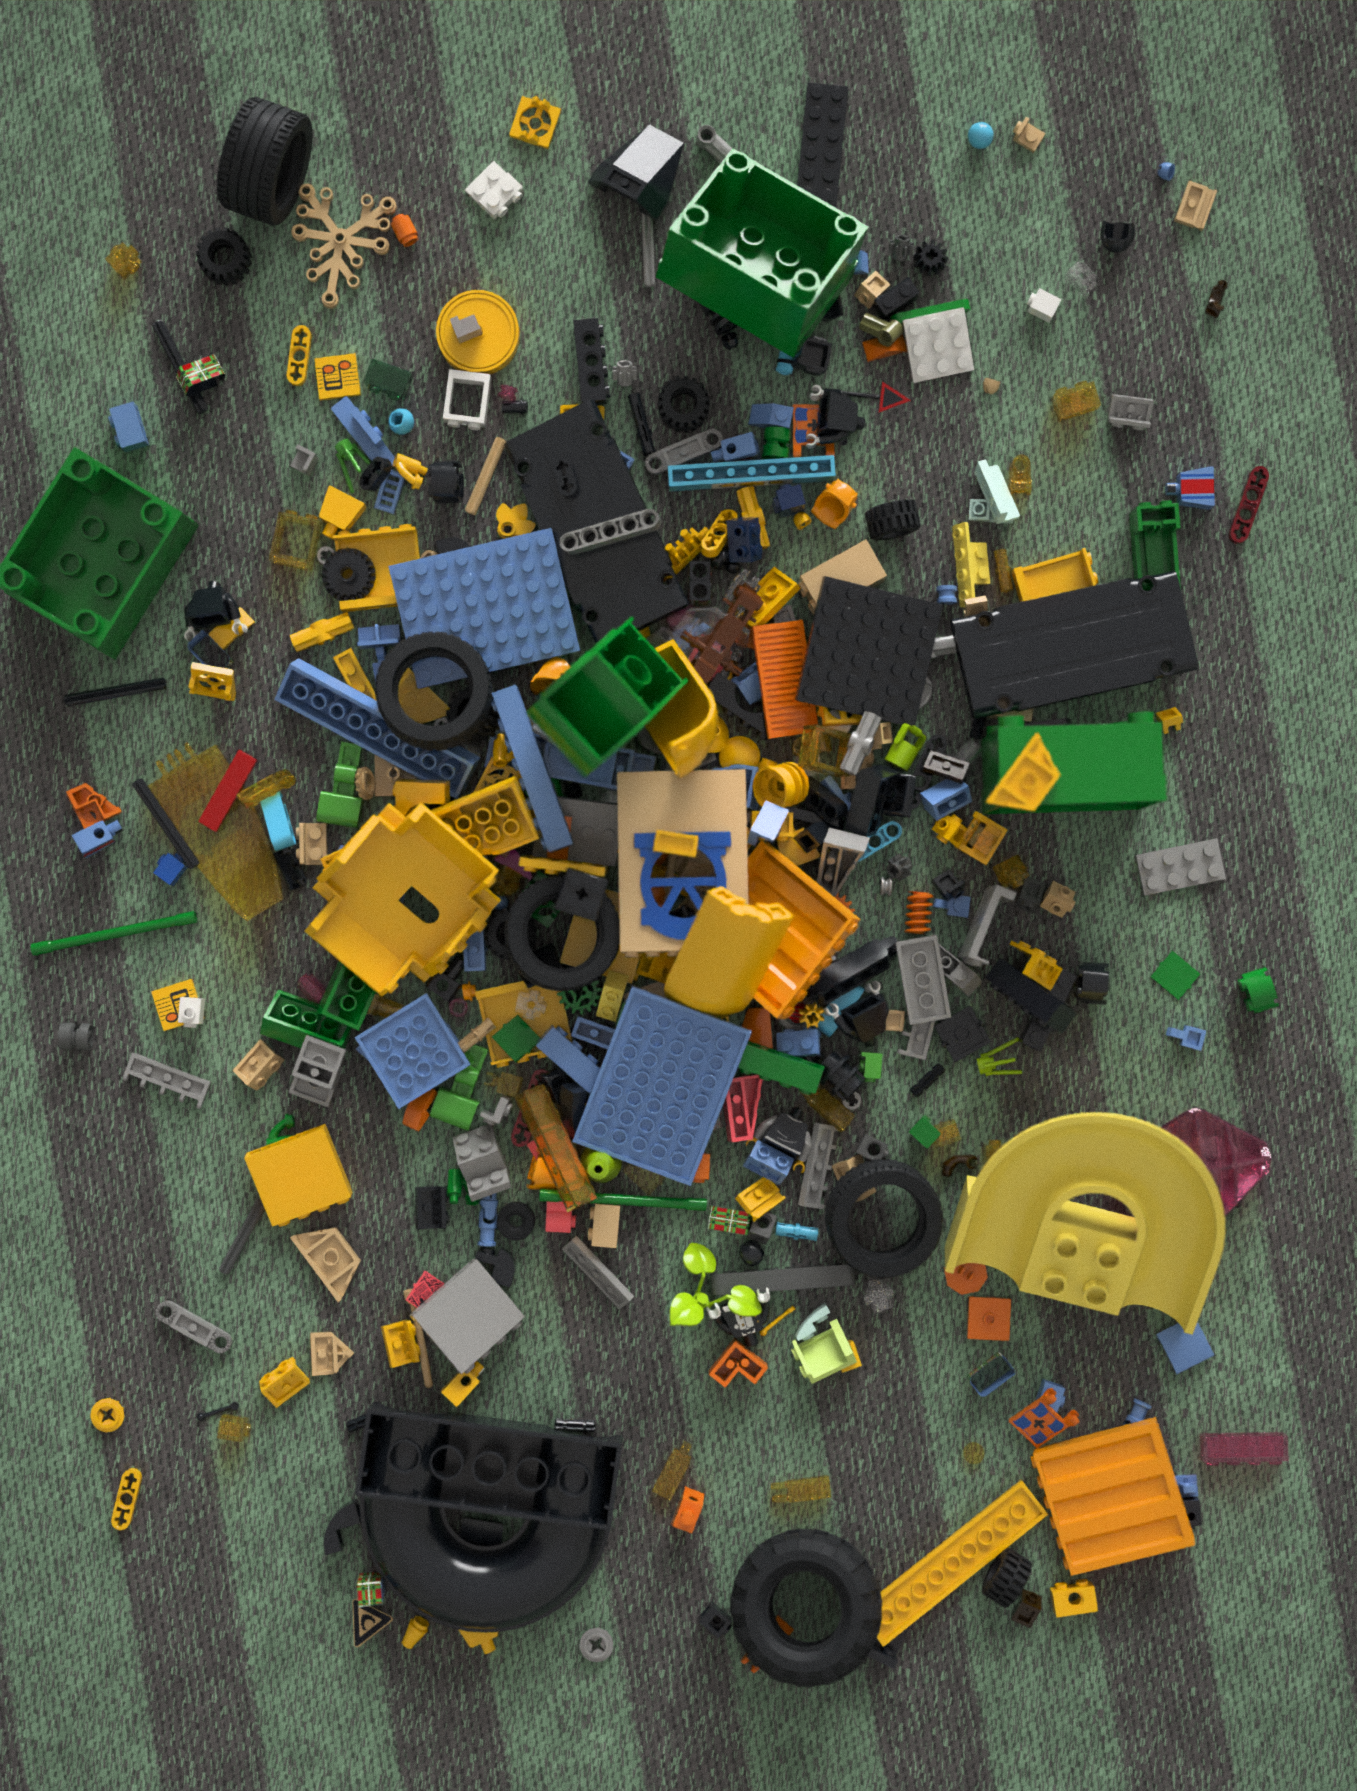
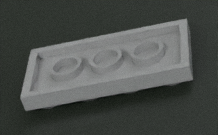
(1180, 867)
(923, 979)

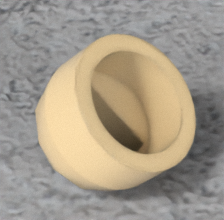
(990, 386)

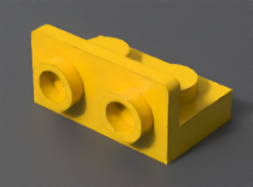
(283, 1382)

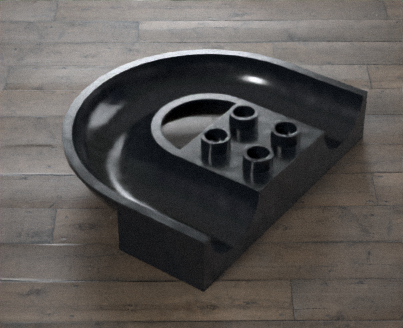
(487, 1465)

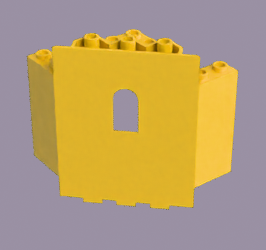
(363, 885)

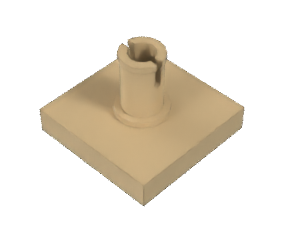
(386, 776)

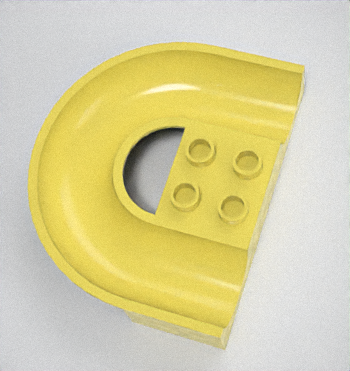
(1084, 1255)

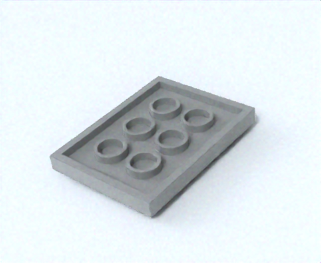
(592, 830)

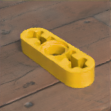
(291, 370)
(719, 541)
(125, 1483)

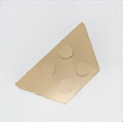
(329, 1257)

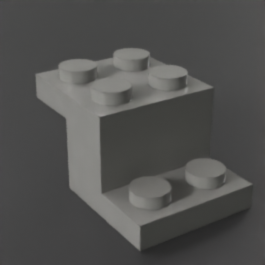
(317, 1071)
(481, 1162)

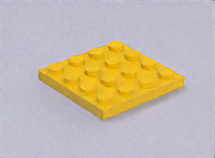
(555, 866)

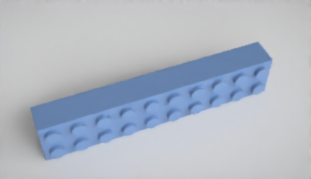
(360, 721)

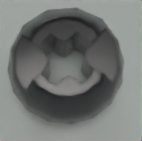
(751, 1253)

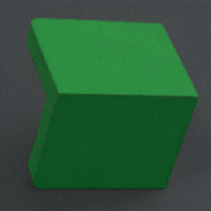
(925, 1132)

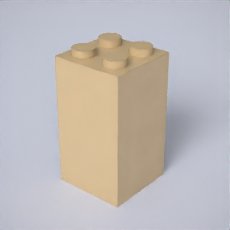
(854, 565)

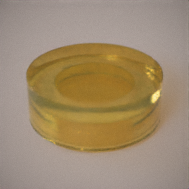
(973, 1452)

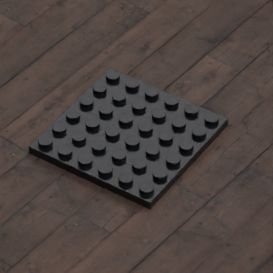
(868, 651)

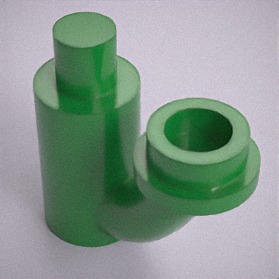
(287, 1122)
(454, 1187)

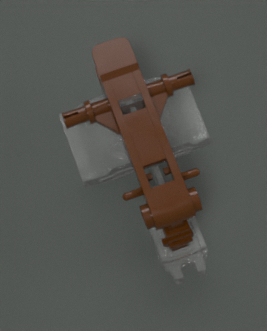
(716, 638)

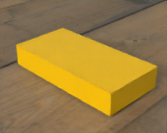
(675, 843)

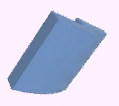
(1184, 1349)

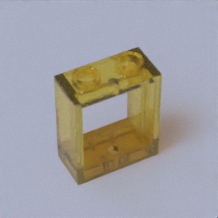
(289, 561)
(809, 755)

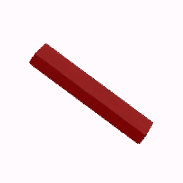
(226, 792)

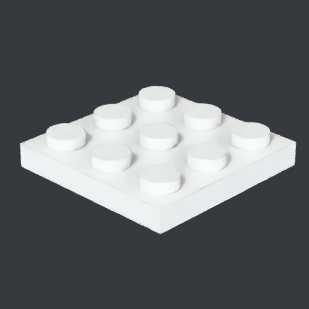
(938, 345)

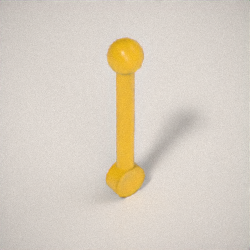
(763, 1332)

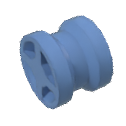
(946, 594)

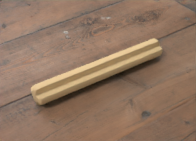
(485, 476)

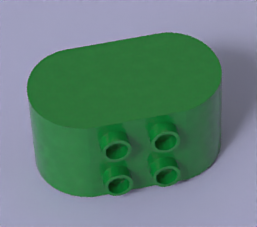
(605, 698)

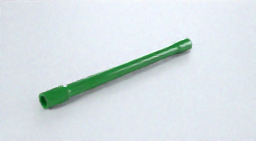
(50, 946)
(695, 1204)

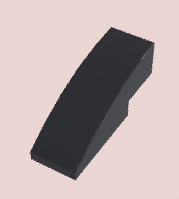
(571, 1106)

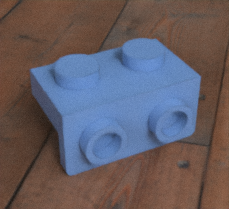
(799, 1043)

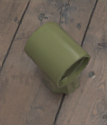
(885, 331)

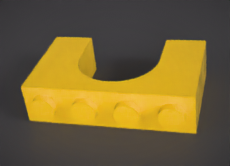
(415, 791)

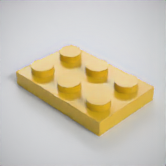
(775, 592)

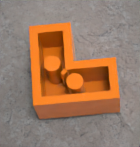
(734, 1359)

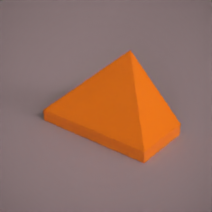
(875, 350)

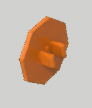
(967, 1278)

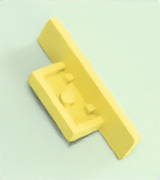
(971, 562)

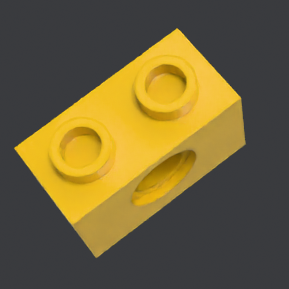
(1083, 1604)

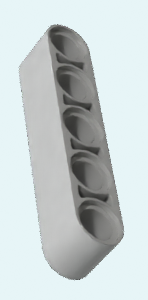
(600, 530)

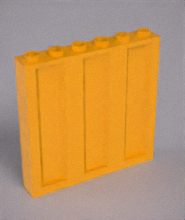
(812, 937)
(1113, 1496)

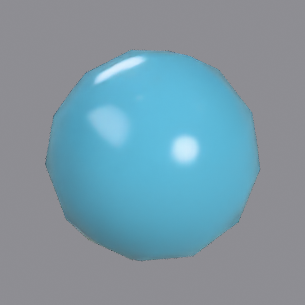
(980, 135)
(401, 427)

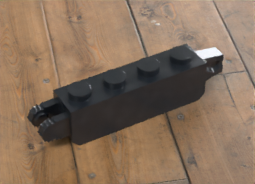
(852, 971)

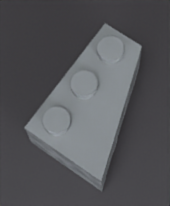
(838, 858)

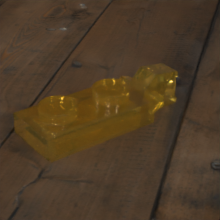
(830, 1109)
(673, 1471)

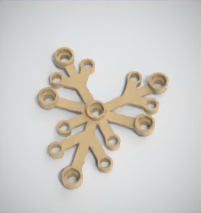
(335, 263)

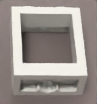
(470, 378)

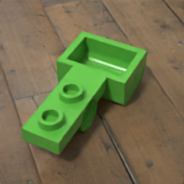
(341, 805)
(457, 1105)

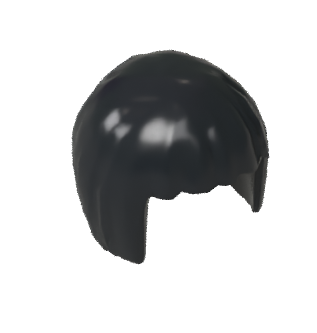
(1117, 236)

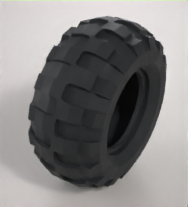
(765, 1641)

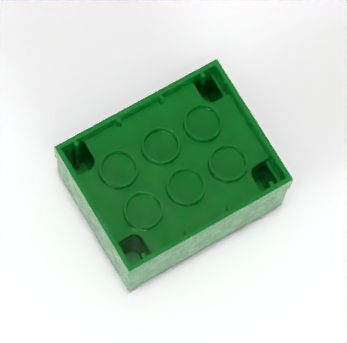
(761, 252)
(95, 553)
(1097, 763)

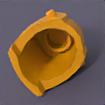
(834, 503)
(548, 674)

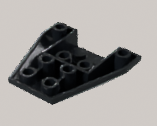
(642, 170)

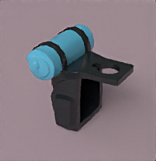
(811, 358)

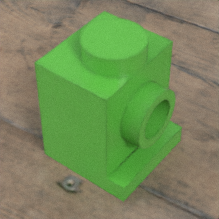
(871, 1066)

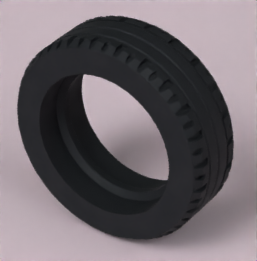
(425, 646)
(914, 1249)

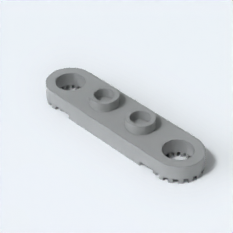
(683, 451)
(193, 1326)

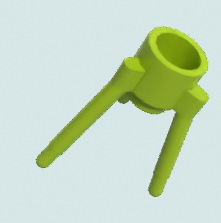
(987, 1065)

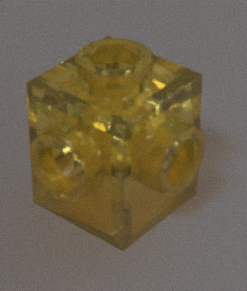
(124, 260)
(1011, 872)
(511, 880)

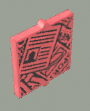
(423, 1289)

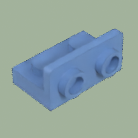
(768, 1162)

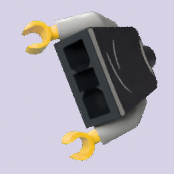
(786, 1135)

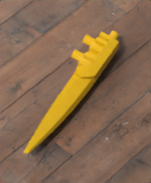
(685, 550)

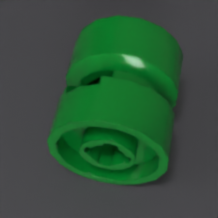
(776, 441)

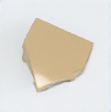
(327, 1353)

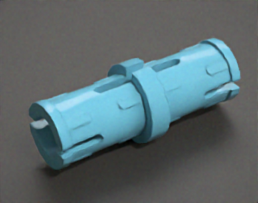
(796, 1231)

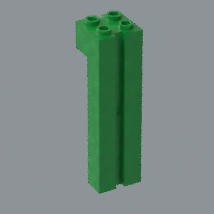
(1154, 539)

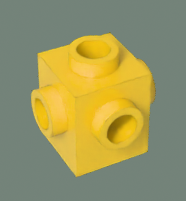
(950, 830)

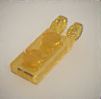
(266, 788)
(803, 1489)

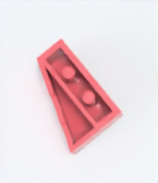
(741, 1107)

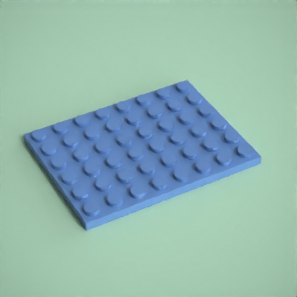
(495, 596)
(661, 1085)

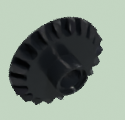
(358, 584)

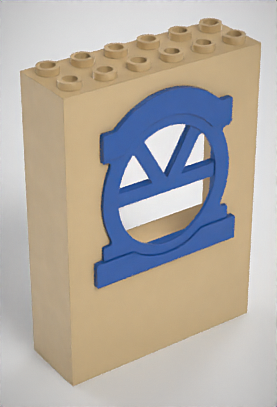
(698, 804)

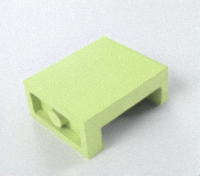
(824, 1353)

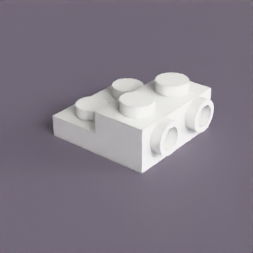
(495, 190)

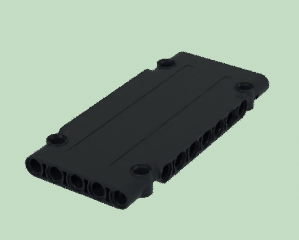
(615, 578)
(1074, 644)

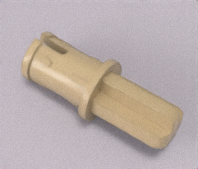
(476, 1034)

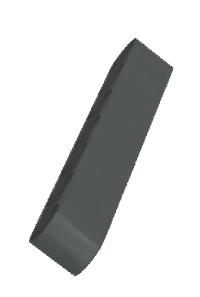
(784, 1279)

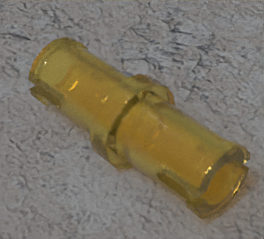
(1003, 570)

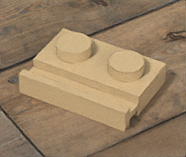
(1195, 205)

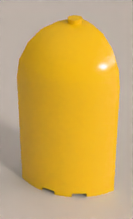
(688, 721)
(726, 954)

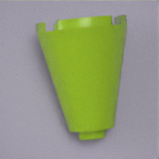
(610, 1165)

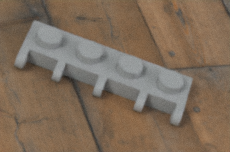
(918, 1040)
(168, 1078)
(817, 1166)

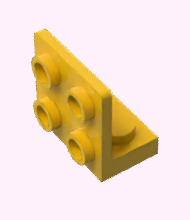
(1040, 967)

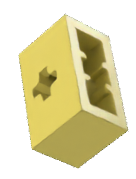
(612, 995)

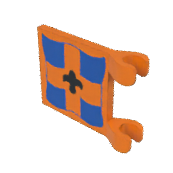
(805, 422)
(1040, 1422)

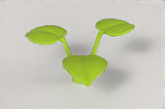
(690, 1310)

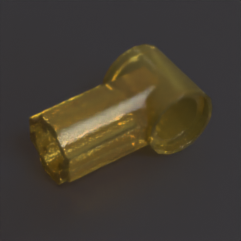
(383, 1006)

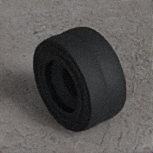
(511, 1232)

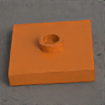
(988, 1318)

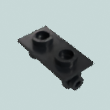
(291, 872)

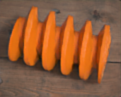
(918, 913)

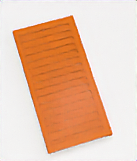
(779, 662)

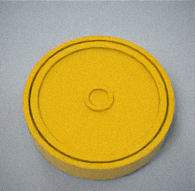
(499, 329)

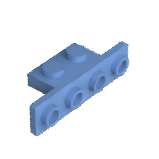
(360, 429)

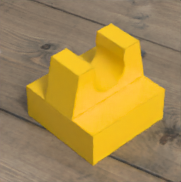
(1170, 717)

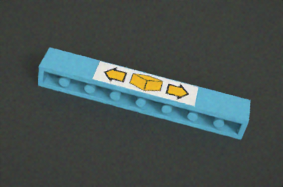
(751, 473)

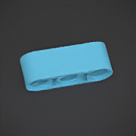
(278, 822)
(883, 837)
(828, 1025)

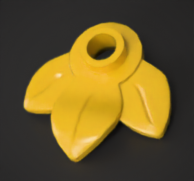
(515, 518)

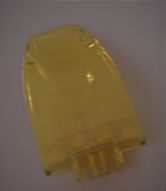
(238, 855)

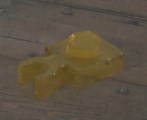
(507, 1083)

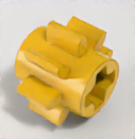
(814, 1019)

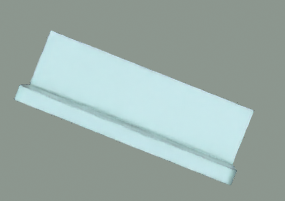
(996, 492)

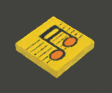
(337, 377)
(168, 1001)

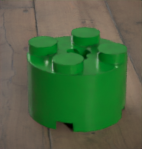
(1259, 991)

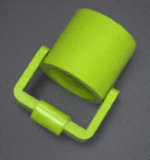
(903, 753)

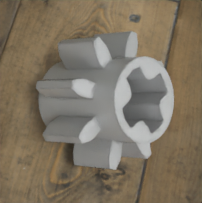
(624, 373)

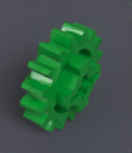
(588, 994)

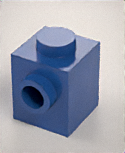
(170, 868)

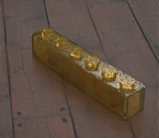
(556, 1147)

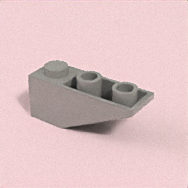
(958, 973)

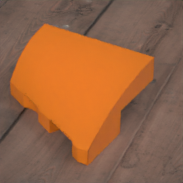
(86, 800)
(760, 1023)

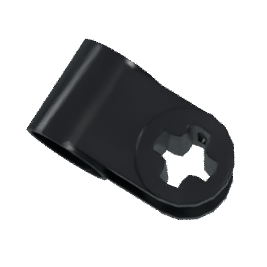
(553, 1081)

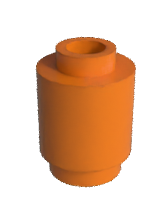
(404, 230)

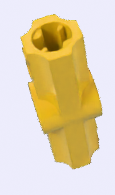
(750, 508)
(322, 631)

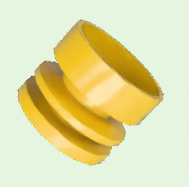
(781, 785)

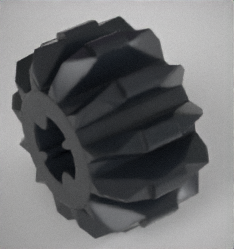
(922, 258)

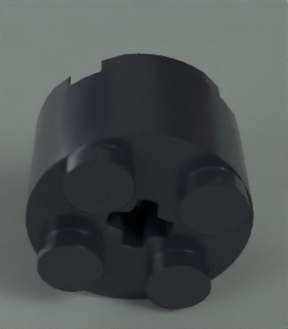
(446, 482)
(1093, 983)

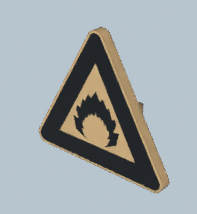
(367, 1622)

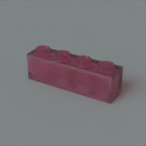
(1243, 1447)

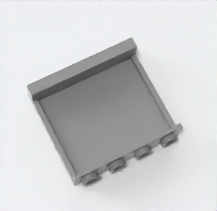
(981, 922)
(468, 1316)

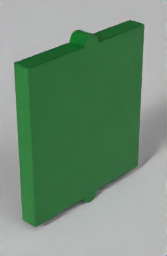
(1175, 975)
(516, 1038)

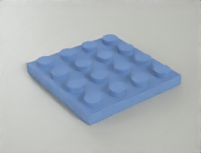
(412, 1051)

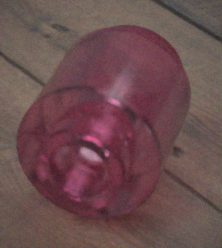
(311, 987)

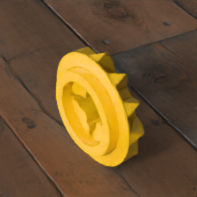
(97, 1415)

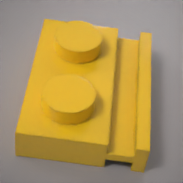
(760, 1198)

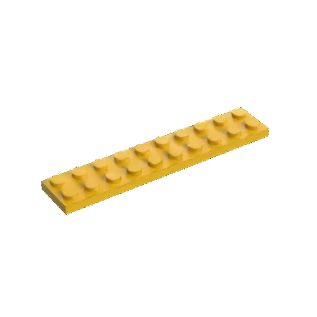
(957, 1559)

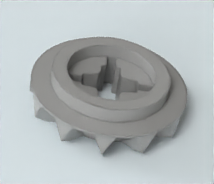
(597, 1654)

